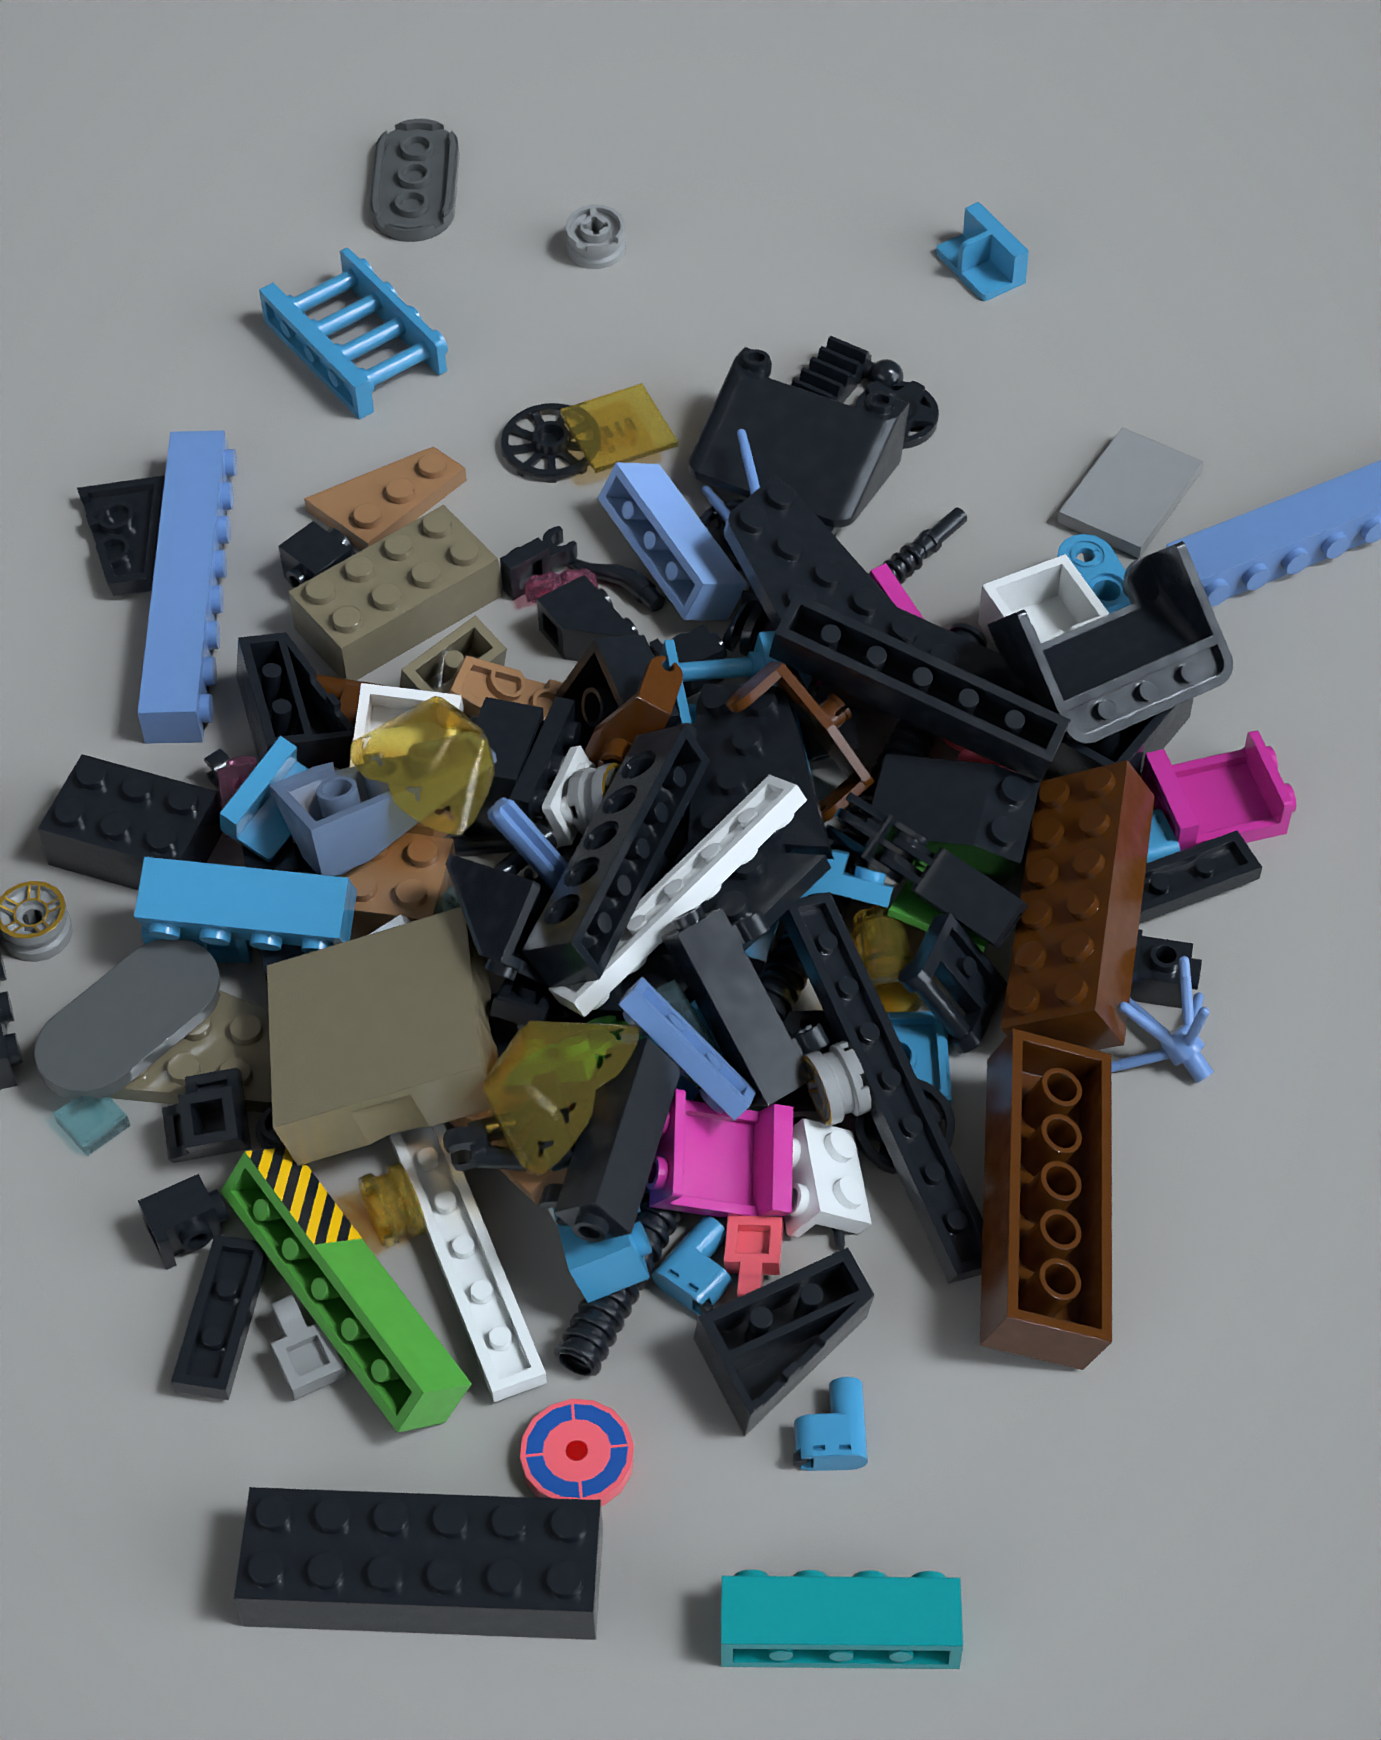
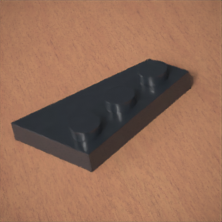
(125, 530)

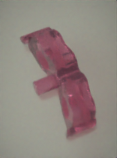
(541, 585)

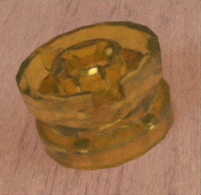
(392, 1205)

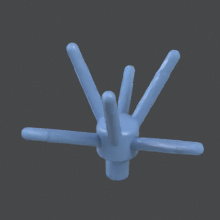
(1180, 1044)

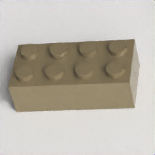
(395, 594)

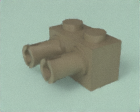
(437, 665)

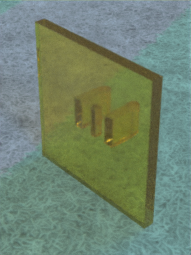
(618, 427)

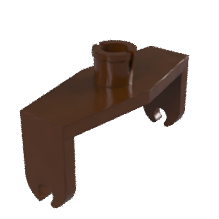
(640, 714)
(822, 723)

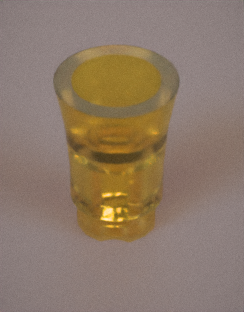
(885, 952)

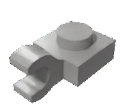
(304, 1352)

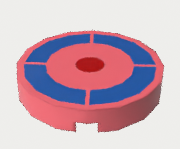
(577, 1452)

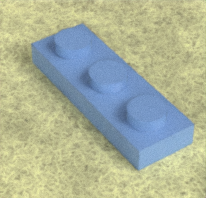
(719, 1082)

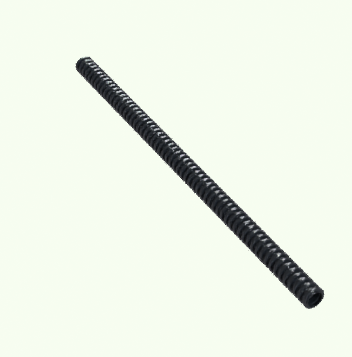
(783, 978)

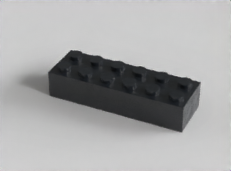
(420, 1563)

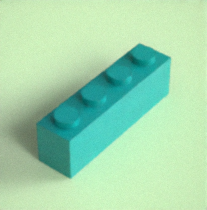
(841, 1620)

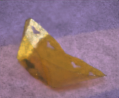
(433, 750)
(547, 1071)

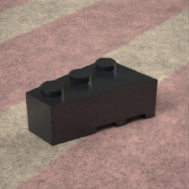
(289, 702)
(781, 1333)

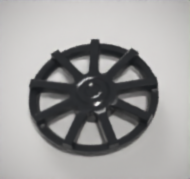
(547, 440)

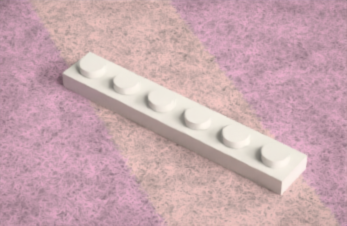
(688, 885)
(470, 1265)

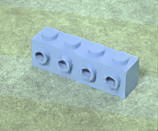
(672, 541)

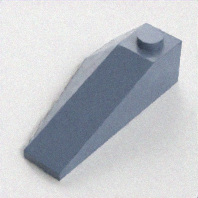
(341, 816)

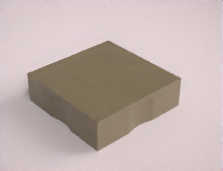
(379, 1036)

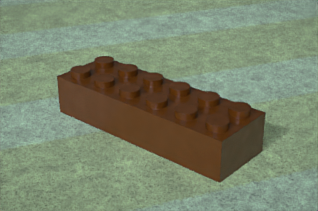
(1083, 907)
(1047, 1201)

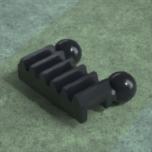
(842, 368)

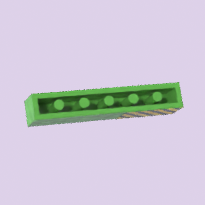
(346, 1289)

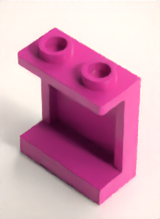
(1222, 794)
(723, 1164)

